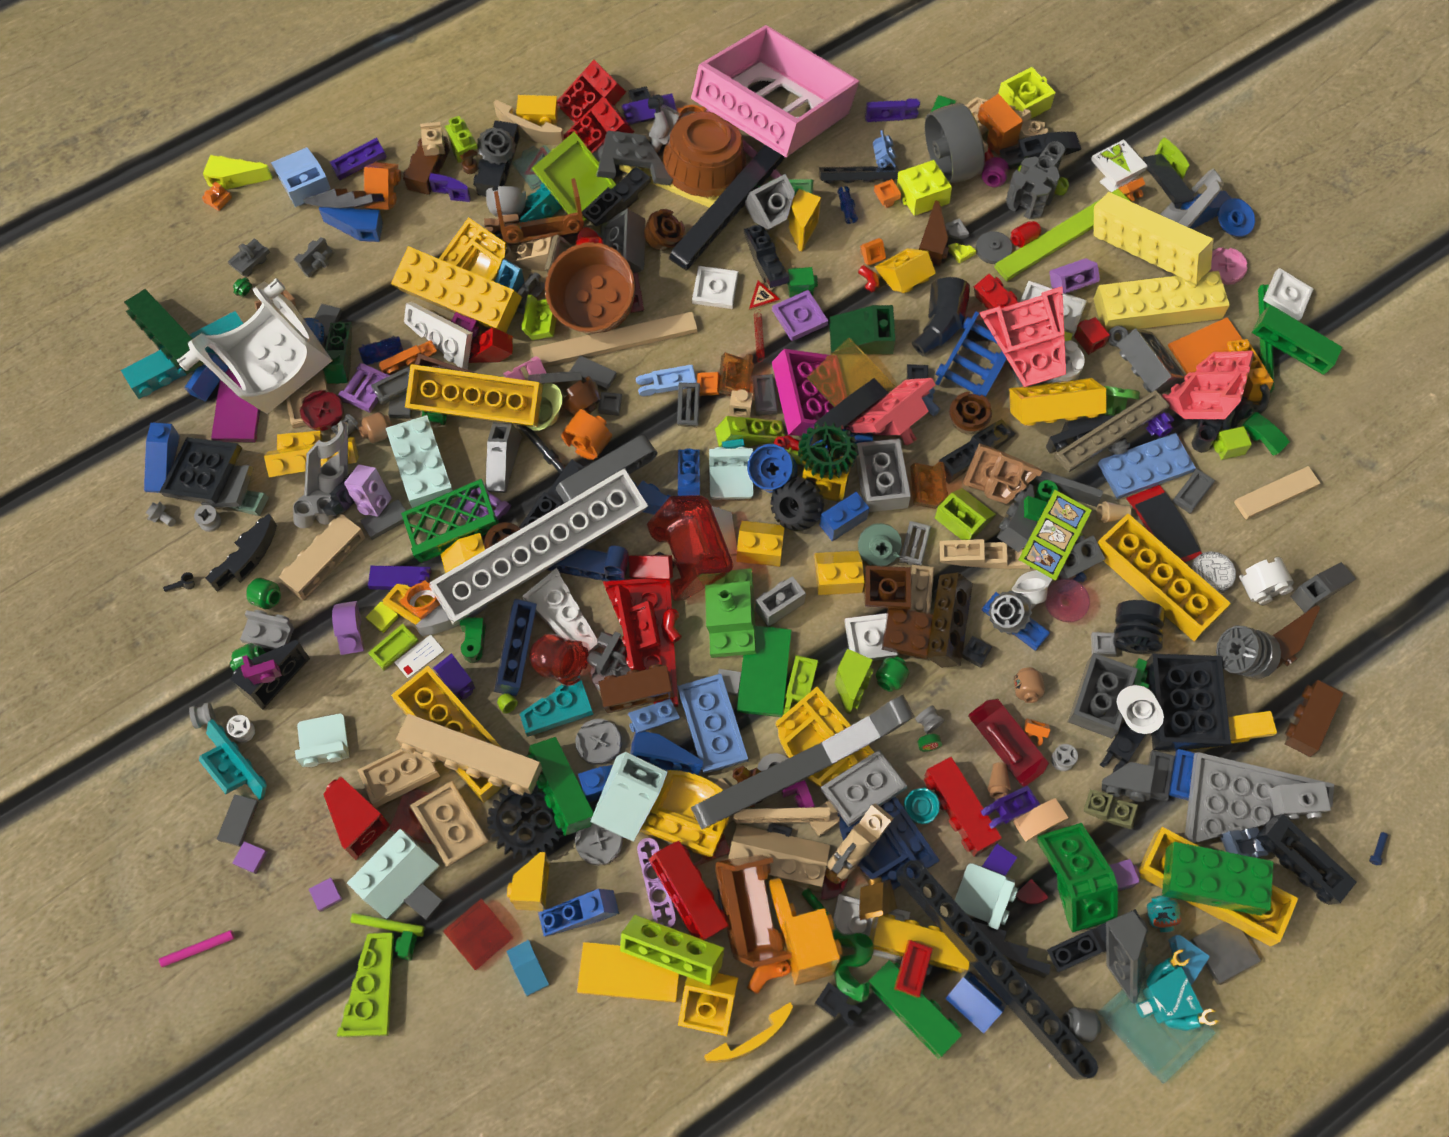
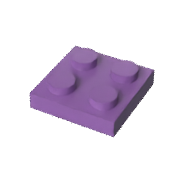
(800, 315)

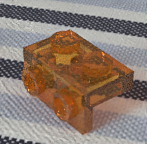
(735, 373)
(928, 484)

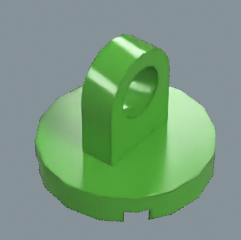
(1118, 398)

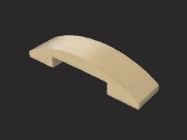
(546, 134)

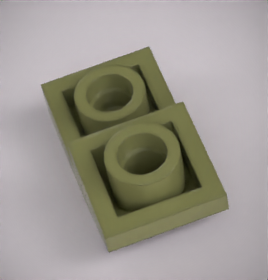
(1110, 810)

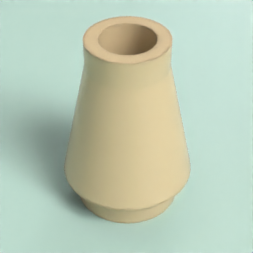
(1111, 512)

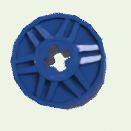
(762, 462)

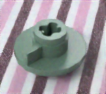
(879, 544)

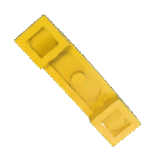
(724, 1054)

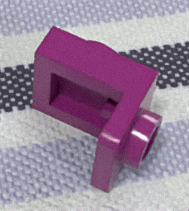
(466, 323)
(263, 672)

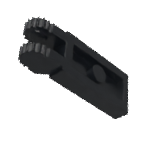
(1122, 746)

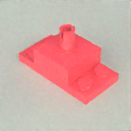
(896, 411)

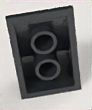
(288, 657)

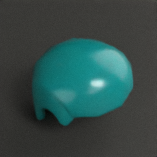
(922, 805)

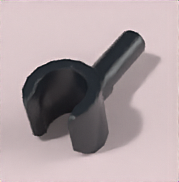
(182, 583)

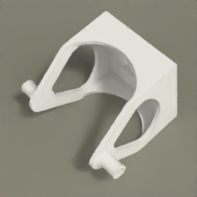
(267, 353)

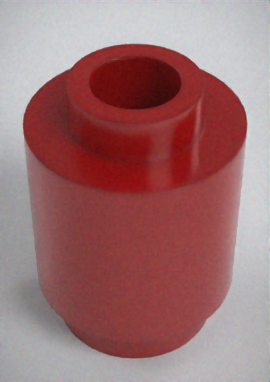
(1025, 233)

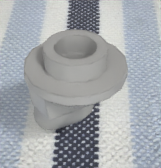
(156, 511)

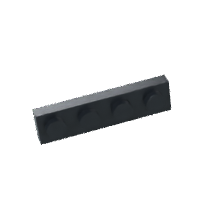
(864, 173)

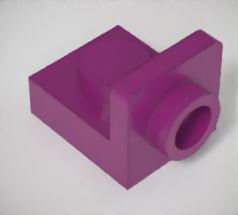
(803, 798)

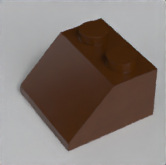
(887, 587)

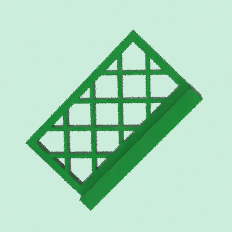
(435, 546)

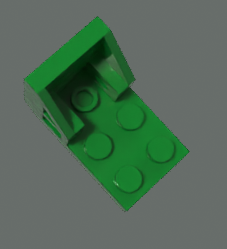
(1083, 877)

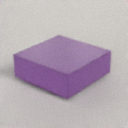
(249, 857)
(325, 894)

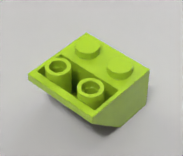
(963, 515)
(853, 678)

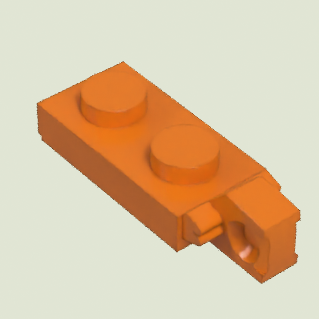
(409, 356)

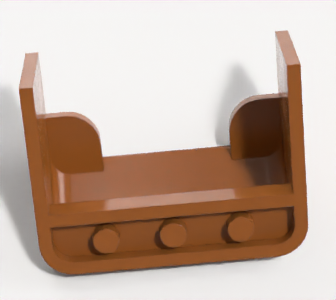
(533, 230)
(748, 911)

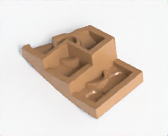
(999, 474)

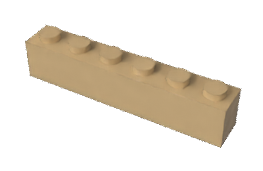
(469, 754)

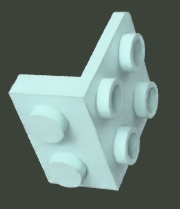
(729, 473)
(322, 740)
(985, 894)

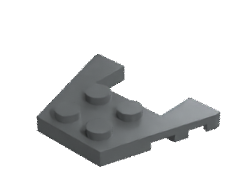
(631, 151)

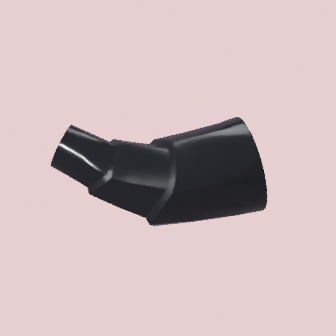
(946, 313)

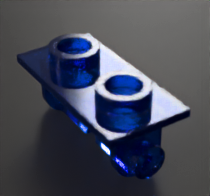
(380, 350)

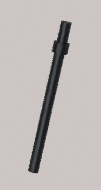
(549, 455)

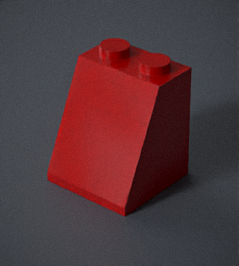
(353, 817)

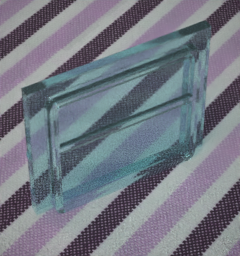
(1154, 1044)

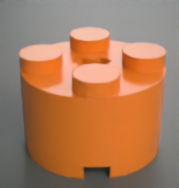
(587, 434)

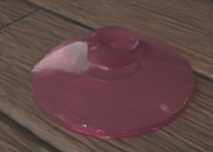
(1073, 593)

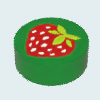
(929, 742)

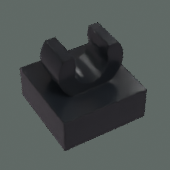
(976, 651)

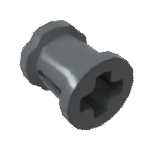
(352, 425)

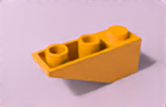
(1257, 375)

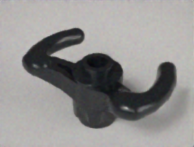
(1246, 408)

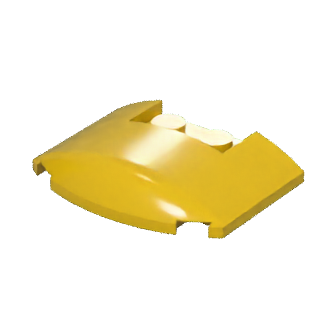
(476, 250)
(811, 723)
(672, 813)

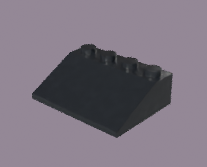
(1191, 701)

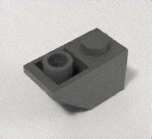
(1131, 781)

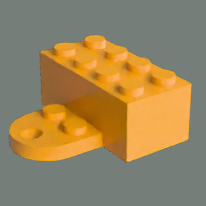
(806, 938)

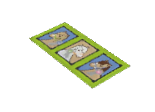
(1055, 535)

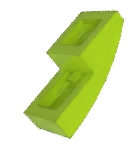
(1173, 156)

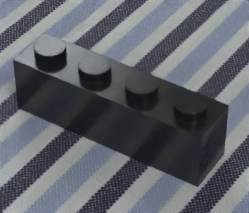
(491, 174)

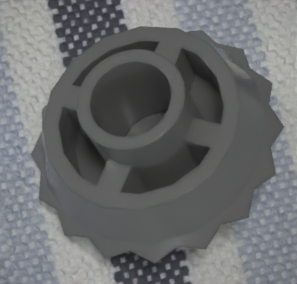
(496, 145)
(1010, 612)

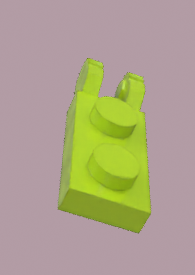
(800, 680)

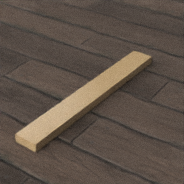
(616, 339)

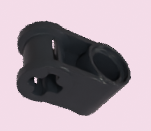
(1208, 430)

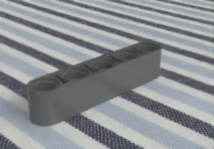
(629, 456)

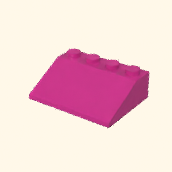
(799, 398)

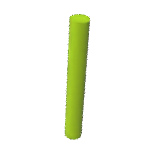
(386, 924)

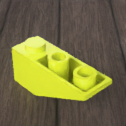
(234, 173)

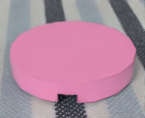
(1230, 265)

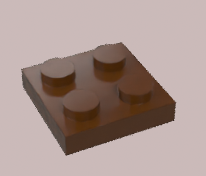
(907, 632)

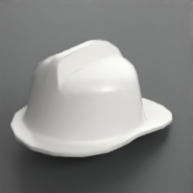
(1033, 586)
(1140, 709)

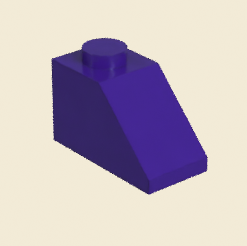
(454, 677)

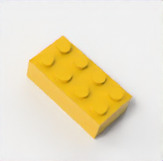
(1058, 401)

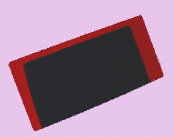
(1165, 522)

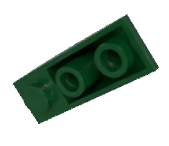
(339, 349)

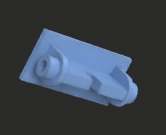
(884, 152)
(653, 716)

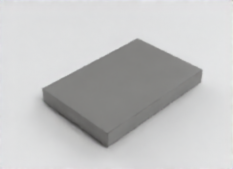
(862, 786)

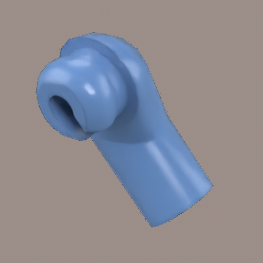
(928, 400)

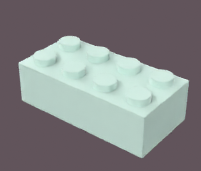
(419, 460)

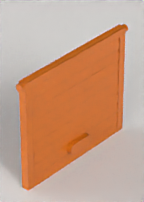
(1200, 344)

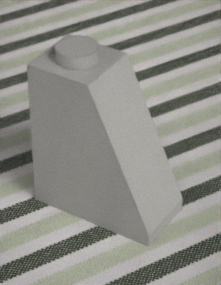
(771, 202)

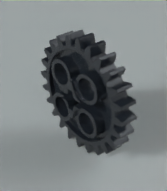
(510, 807)

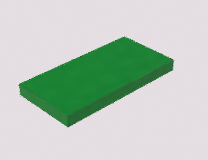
(765, 673)

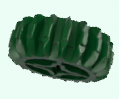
(817, 457)

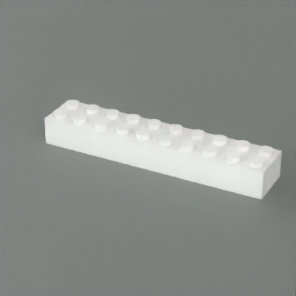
(538, 546)

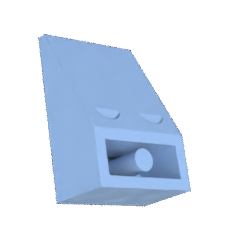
(301, 176)

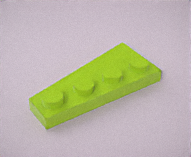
(370, 996)

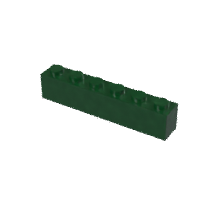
(160, 327)

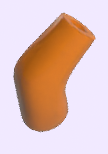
(766, 972)

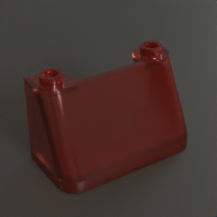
(694, 541)

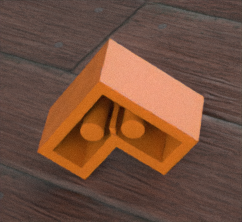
(1001, 122)
(382, 179)

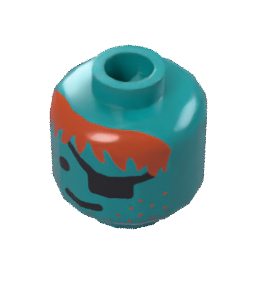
(1163, 913)

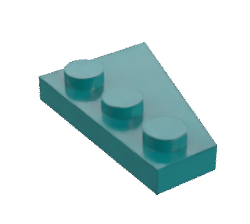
(557, 709)

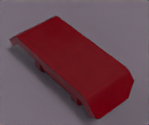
(1009, 741)

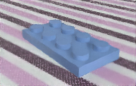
(1146, 466)
(712, 723)

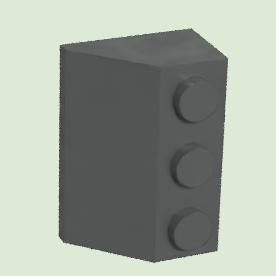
(626, 236)
(1150, 361)
(1127, 952)

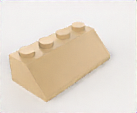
(795, 859)

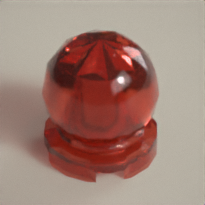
(559, 658)

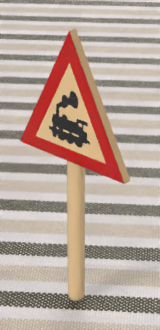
(763, 295)

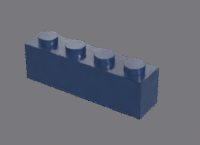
(515, 647)

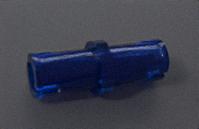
(847, 205)

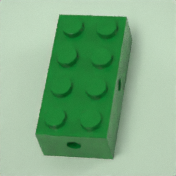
(1218, 878)

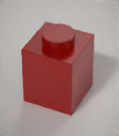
(1091, 335)

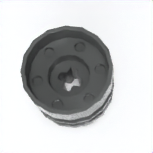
(1248, 652)

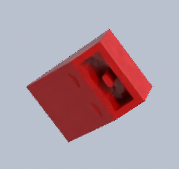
(589, 89)
(596, 122)

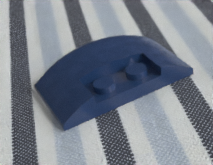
(895, 847)

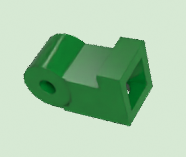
(473, 645)

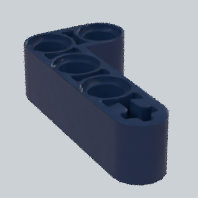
(596, 564)

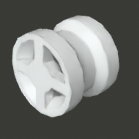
(237, 724)

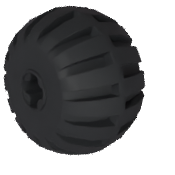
(797, 504)

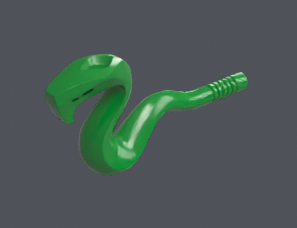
(863, 953)

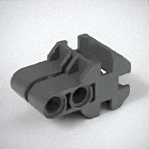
(1036, 181)

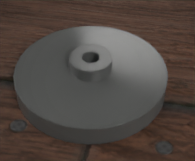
(993, 247)

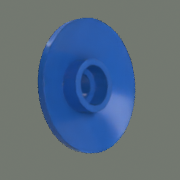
(1236, 217)

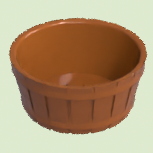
(704, 154)
(590, 288)

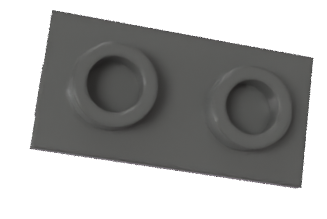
(531, 286)

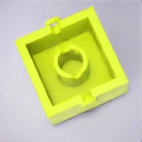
(1028, 92)
(923, 186)

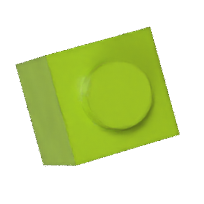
(1232, 443)

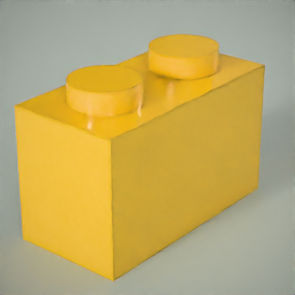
(538, 109)

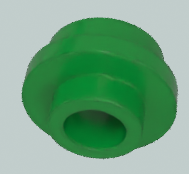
(242, 287)

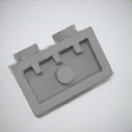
(266, 630)

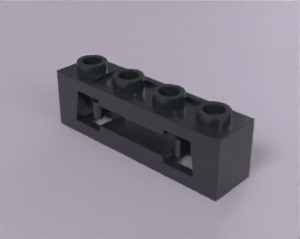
(1329, 887)

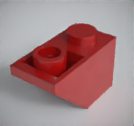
(491, 347)

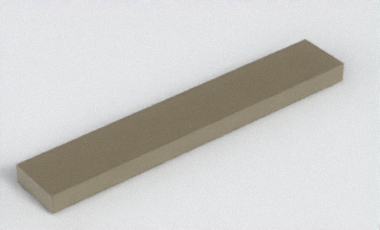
(1112, 431)

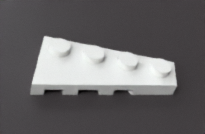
(445, 335)
(560, 610)

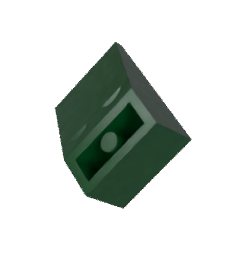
(868, 327)

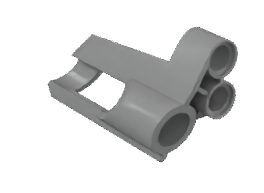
(1187, 217)
(322, 479)

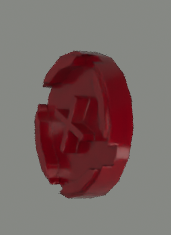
(321, 410)

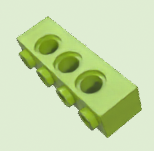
(672, 949)

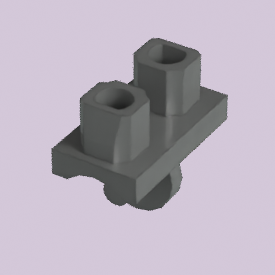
(248, 257)
(314, 257)
(611, 644)

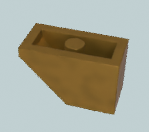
(876, 899)

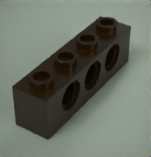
(950, 620)

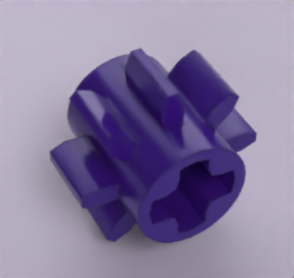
(1160, 425)

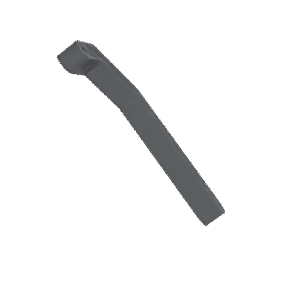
(786, 773)

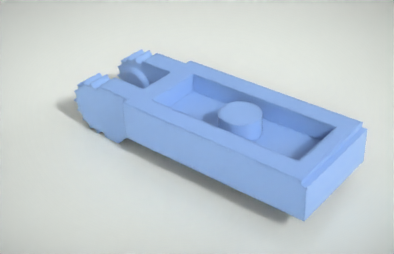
(665, 380)

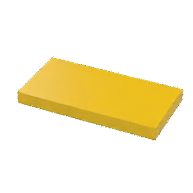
(618, 974)

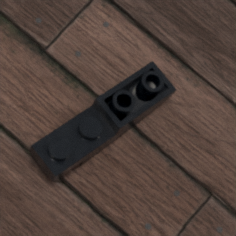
(1035, 145)
(616, 200)
(765, 256)
(1073, 431)
(551, 499)
(251, 549)
(1080, 947)

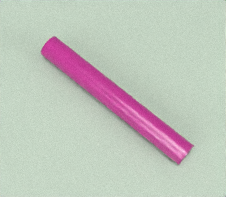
(196, 948)

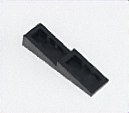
(960, 459)

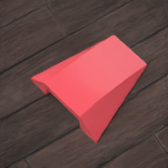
(1031, 336)
(1213, 388)

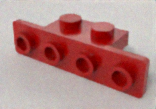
(638, 627)

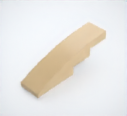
(980, 554)

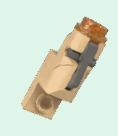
(858, 844)

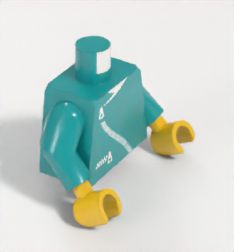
(1172, 997)

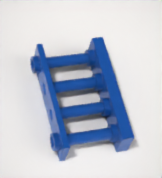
(988, 375)

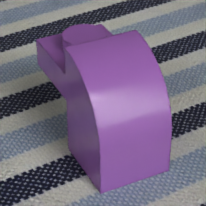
(346, 627)

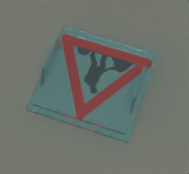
(528, 159)

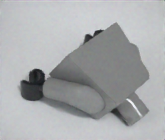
(664, 122)

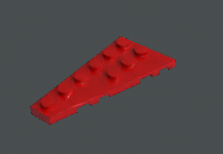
(659, 593)

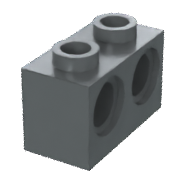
(1078, 561)

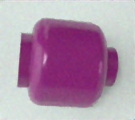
(995, 172)

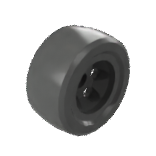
(955, 142)

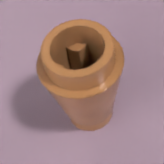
(999, 781)

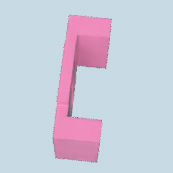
(533, 367)

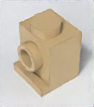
(1032, 128)
(432, 138)
(742, 400)

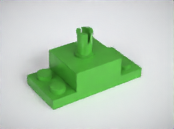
(731, 614)

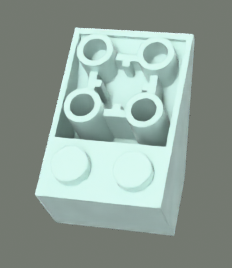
(628, 795)

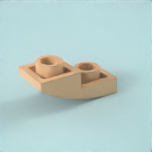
(1040, 819)

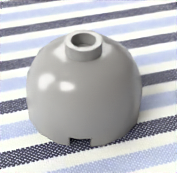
(511, 200)

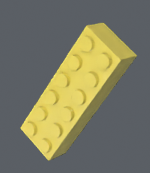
(1153, 237)
(1161, 302)

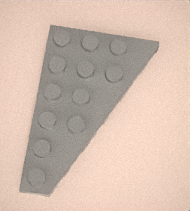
(1232, 796)

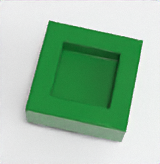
(405, 945)

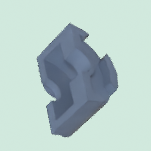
(1244, 843)

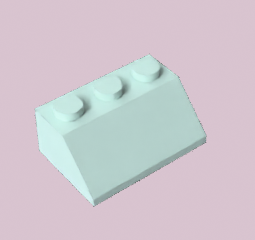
(393, 874)

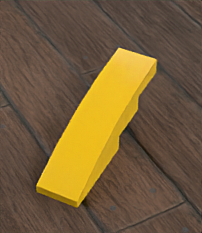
(1250, 726)

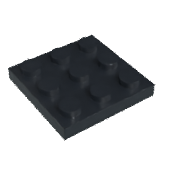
(201, 470)

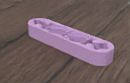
(654, 884)

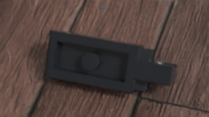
(340, 500)

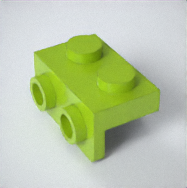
(538, 319)

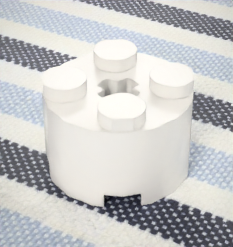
(1074, 363)
(1267, 580)

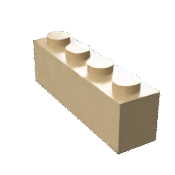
(321, 557)

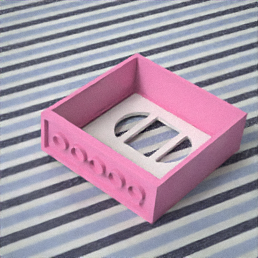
(772, 57)

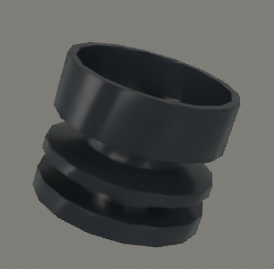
(1139, 627)

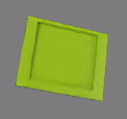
(570, 161)

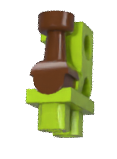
(462, 144)

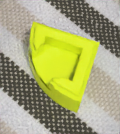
(961, 252)

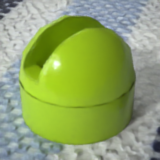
(1060, 189)
(507, 703)

